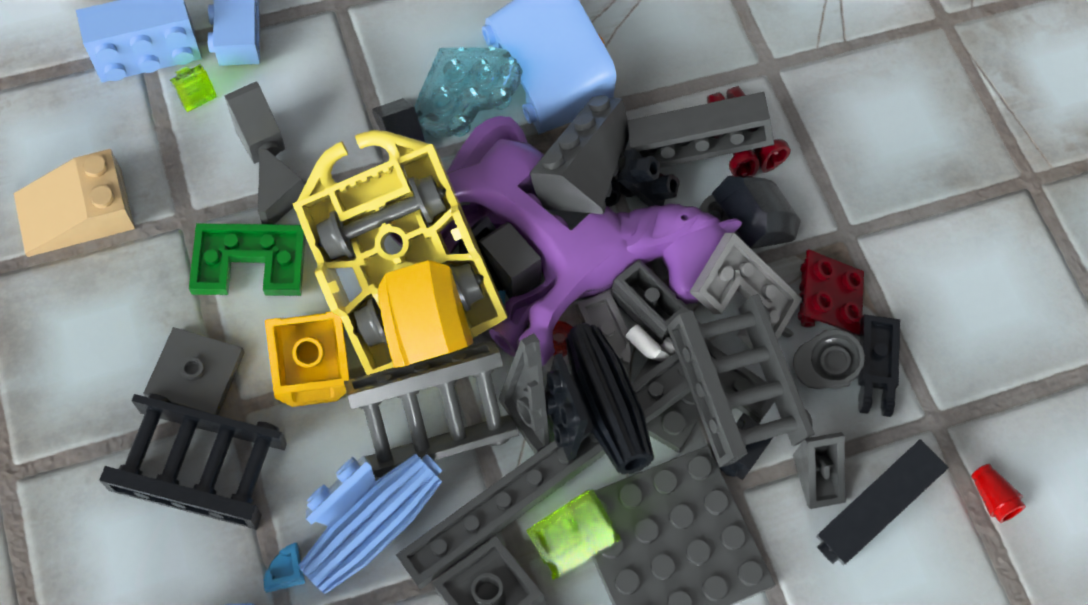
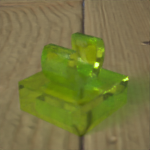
(193, 87)

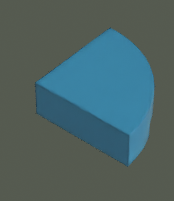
(284, 570)

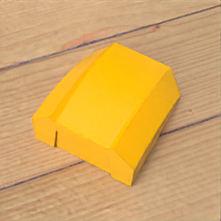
(422, 313)
(307, 358)

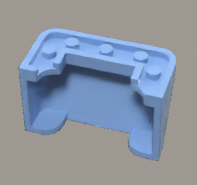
(558, 55)

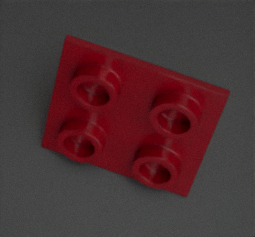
(830, 293)

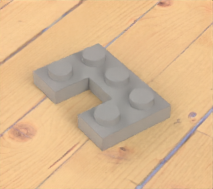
(739, 268)

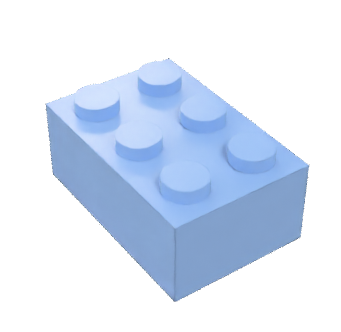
(137, 36)

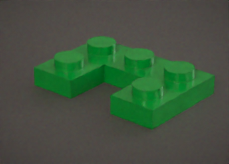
(221, 244)

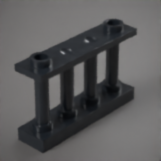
(201, 499)

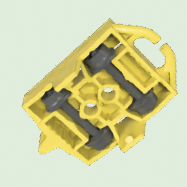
(349, 230)

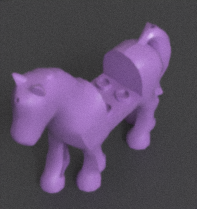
(579, 262)

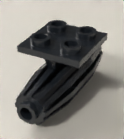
(597, 401)

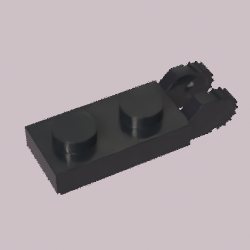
(881, 367)

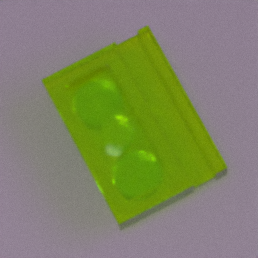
(573, 534)

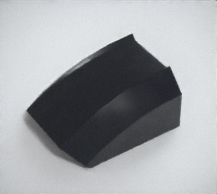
(760, 207)

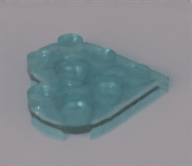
(462, 85)

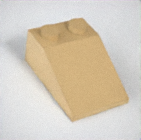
(74, 204)

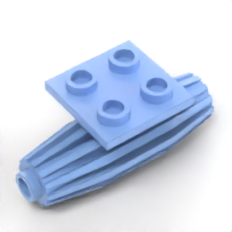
(364, 515)

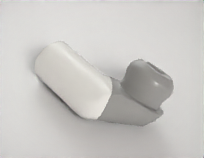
(648, 346)

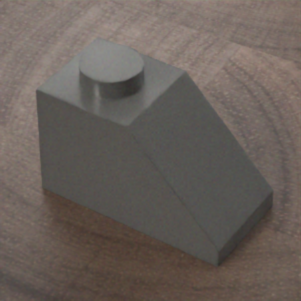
(254, 121)

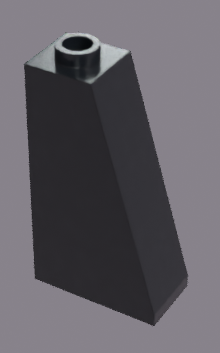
(880, 503)

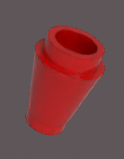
(998, 494)

